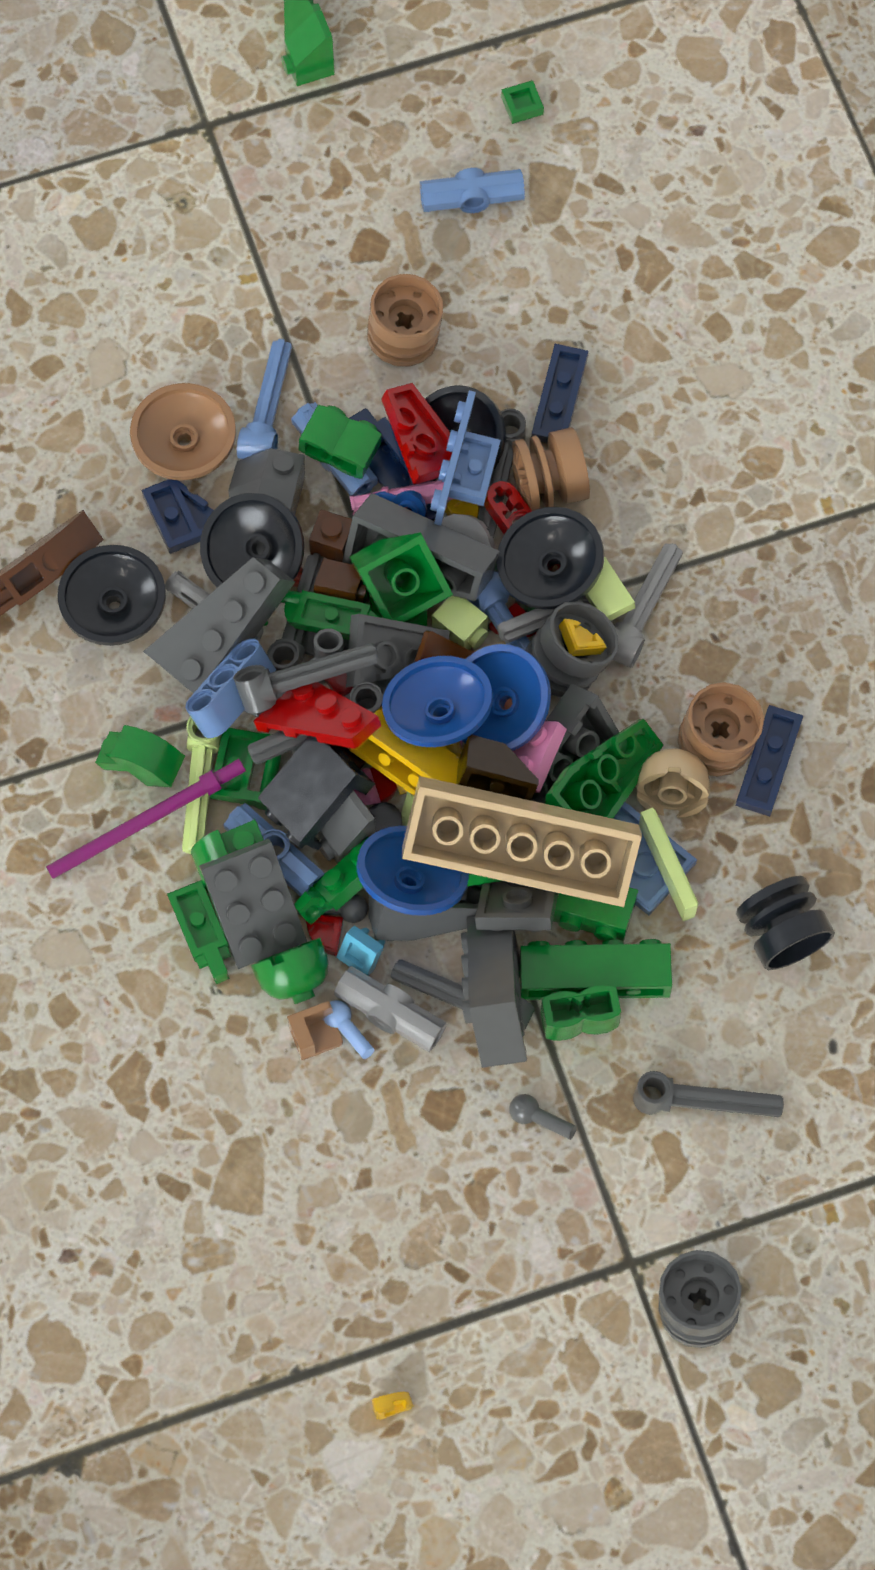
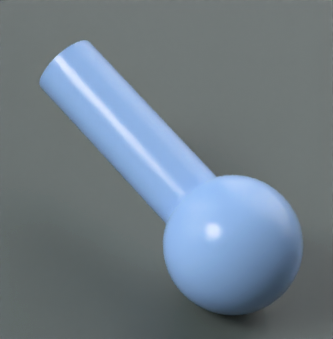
(342, 1020)

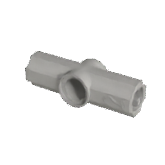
(390, 1008)

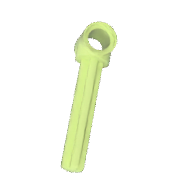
(201, 762)

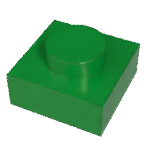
(522, 102)

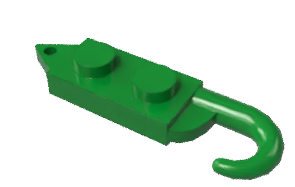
(318, 612)

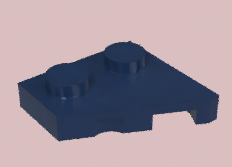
(177, 513)

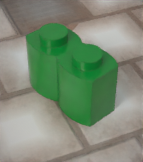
(340, 441)
(571, 1013)

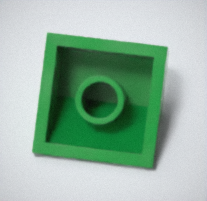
(401, 576)

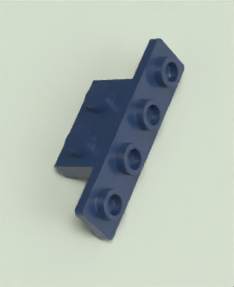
(388, 461)

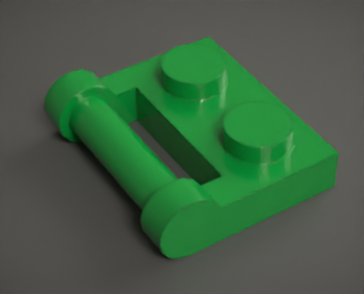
(235, 746)

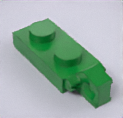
(333, 889)
(201, 929)

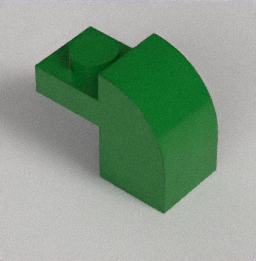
(142, 755)
(218, 845)

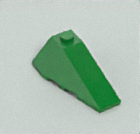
(307, 42)
(606, 774)

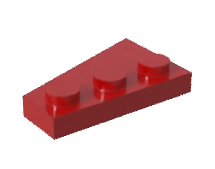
(417, 431)
(320, 714)

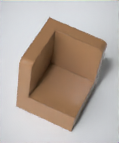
(311, 1033)

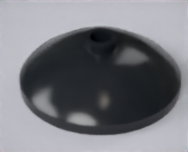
(484, 419)
(237, 528)
(547, 539)
(110, 576)

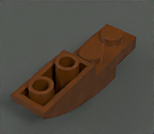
(46, 560)

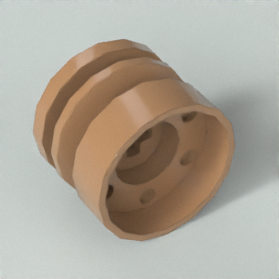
(404, 320)
(549, 470)
(723, 711)

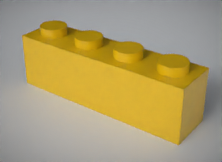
(404, 761)

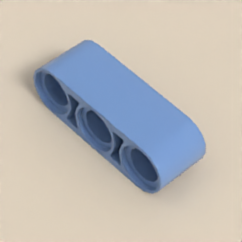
(217, 700)

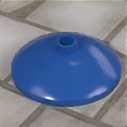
(517, 677)
(437, 701)
(404, 883)

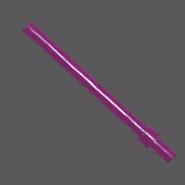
(209, 783)

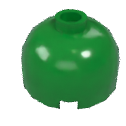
(293, 971)

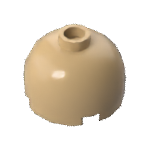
(674, 782)

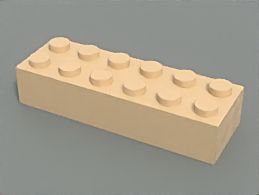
(521, 841)

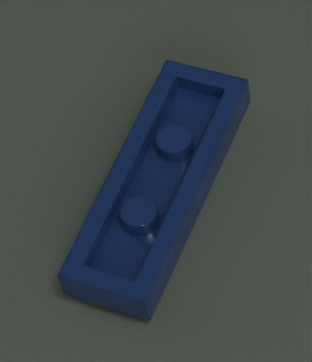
(560, 391)
(769, 761)

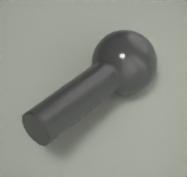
(352, 911)
(526, 1109)

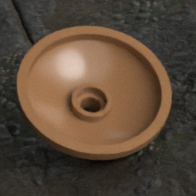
(181, 414)

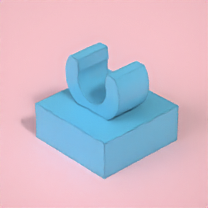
(360, 950)

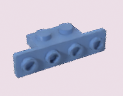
(470, 466)

